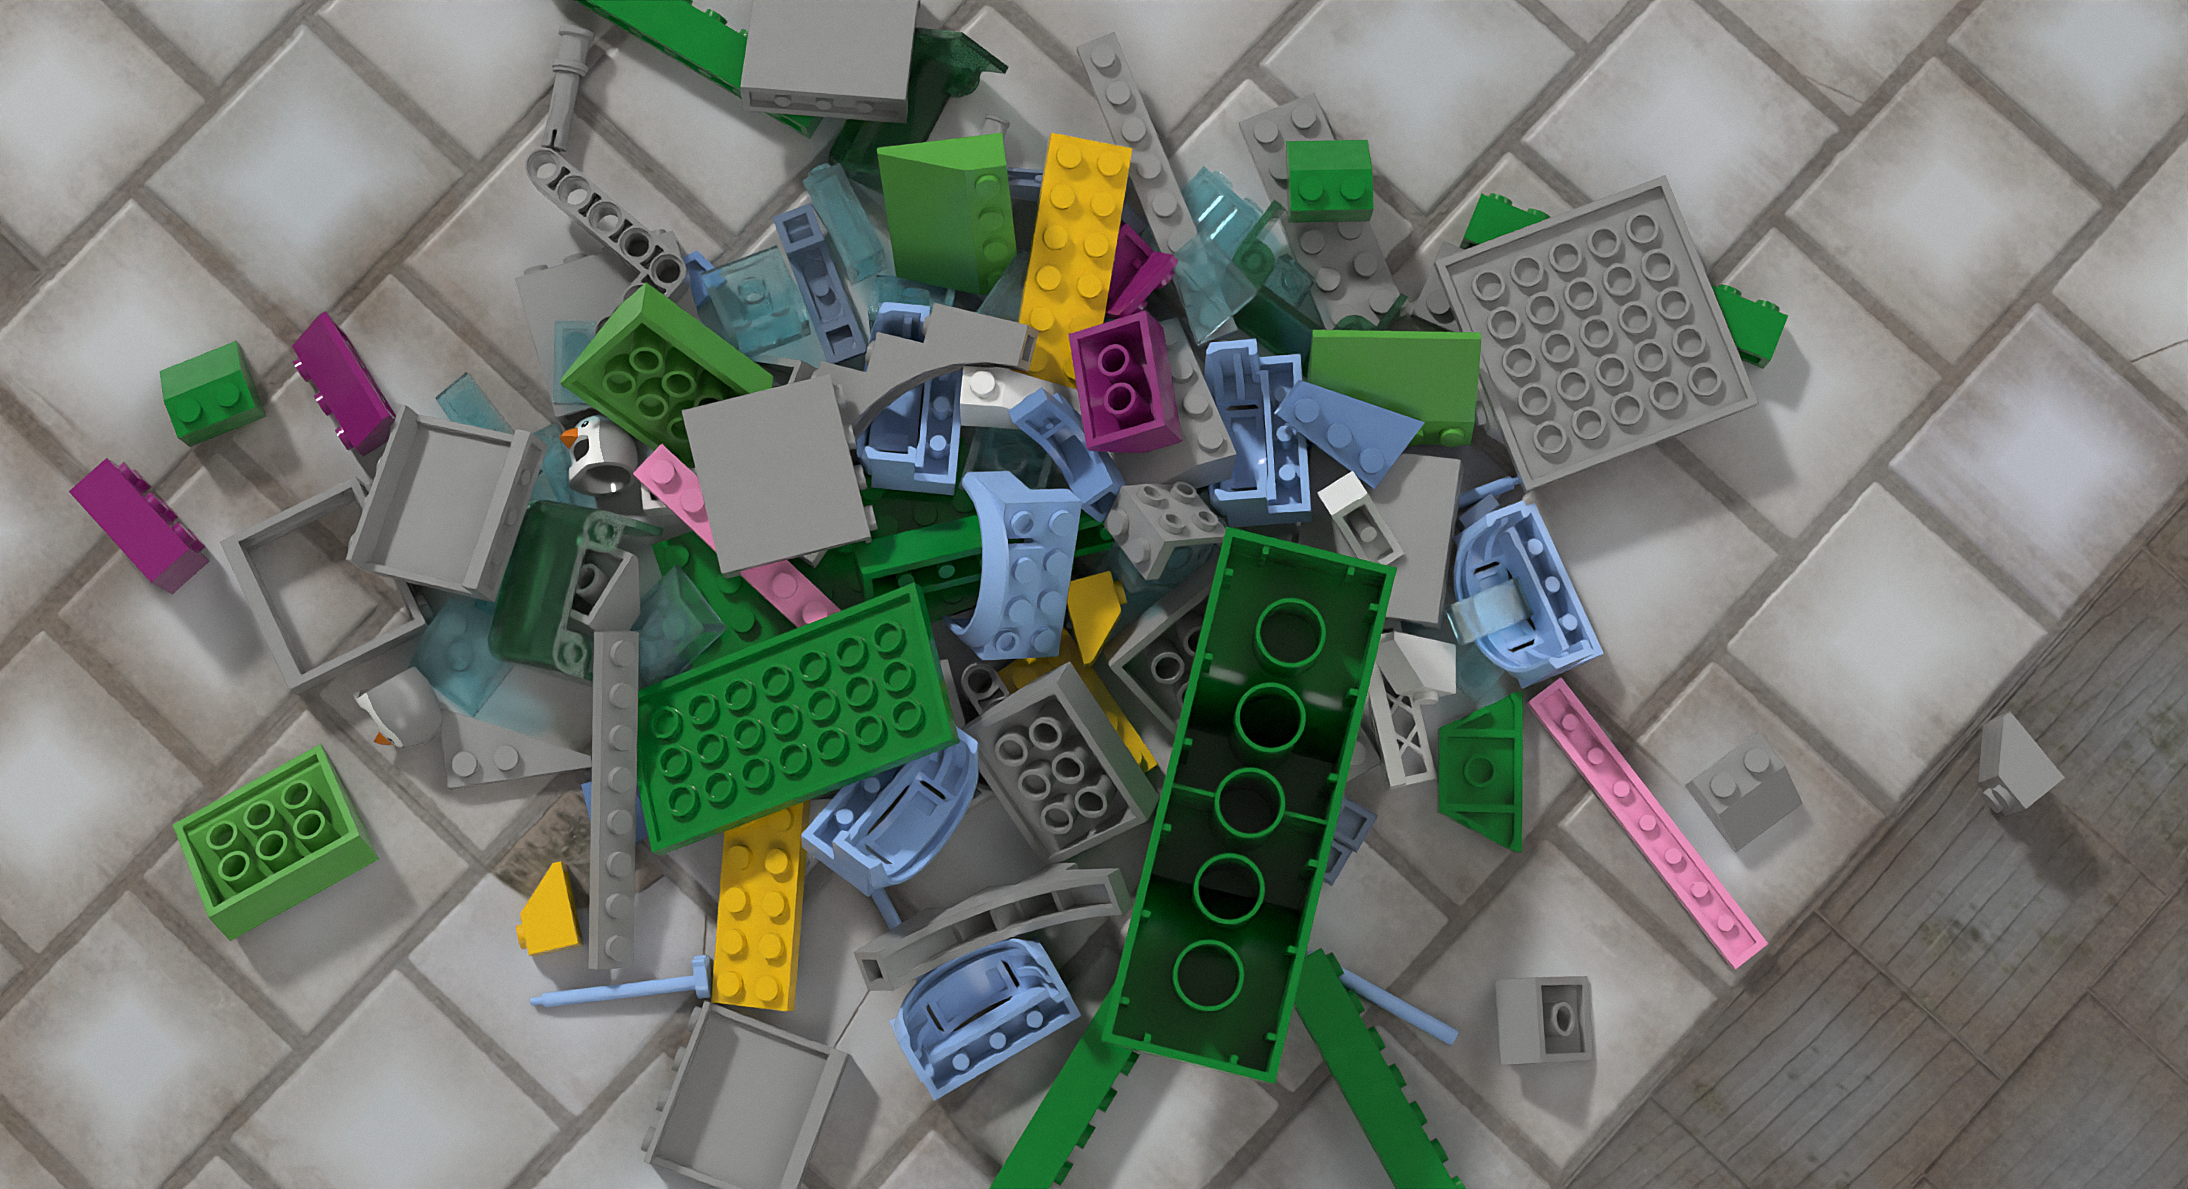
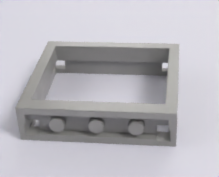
(238, 549)

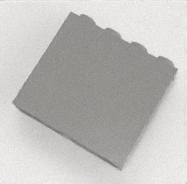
(830, 58)
(583, 292)
(778, 474)
(446, 504)
(1420, 508)
(744, 1103)

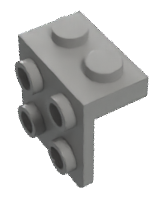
(1156, 519)

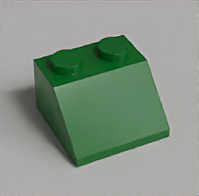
(1329, 181)
(210, 394)

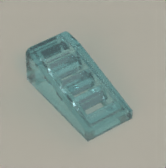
(556, 463)

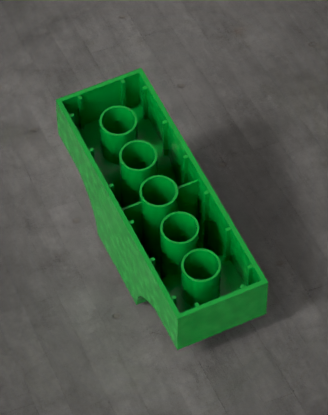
(1249, 806)

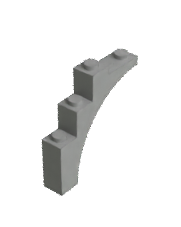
(951, 341)
(993, 914)

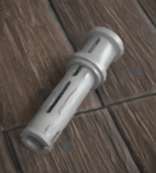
(569, 70)

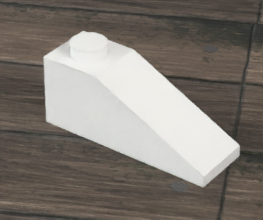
(992, 392)

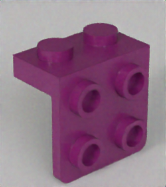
(1135, 273)

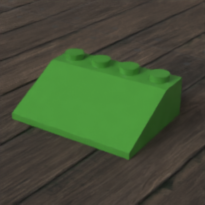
(949, 211)
(654, 365)
(1407, 373)
(274, 843)

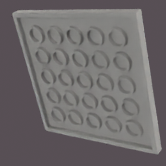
(1596, 333)

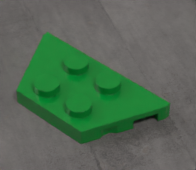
(1484, 771)

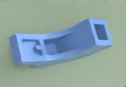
(1061, 433)

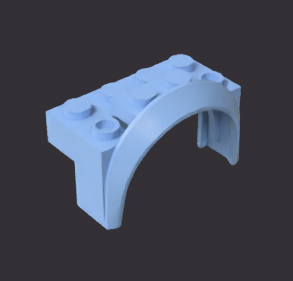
(890, 444)
(1253, 493)
(1523, 546)
(1021, 583)
(909, 833)
(967, 987)

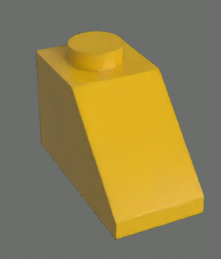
(1094, 612)
(550, 915)

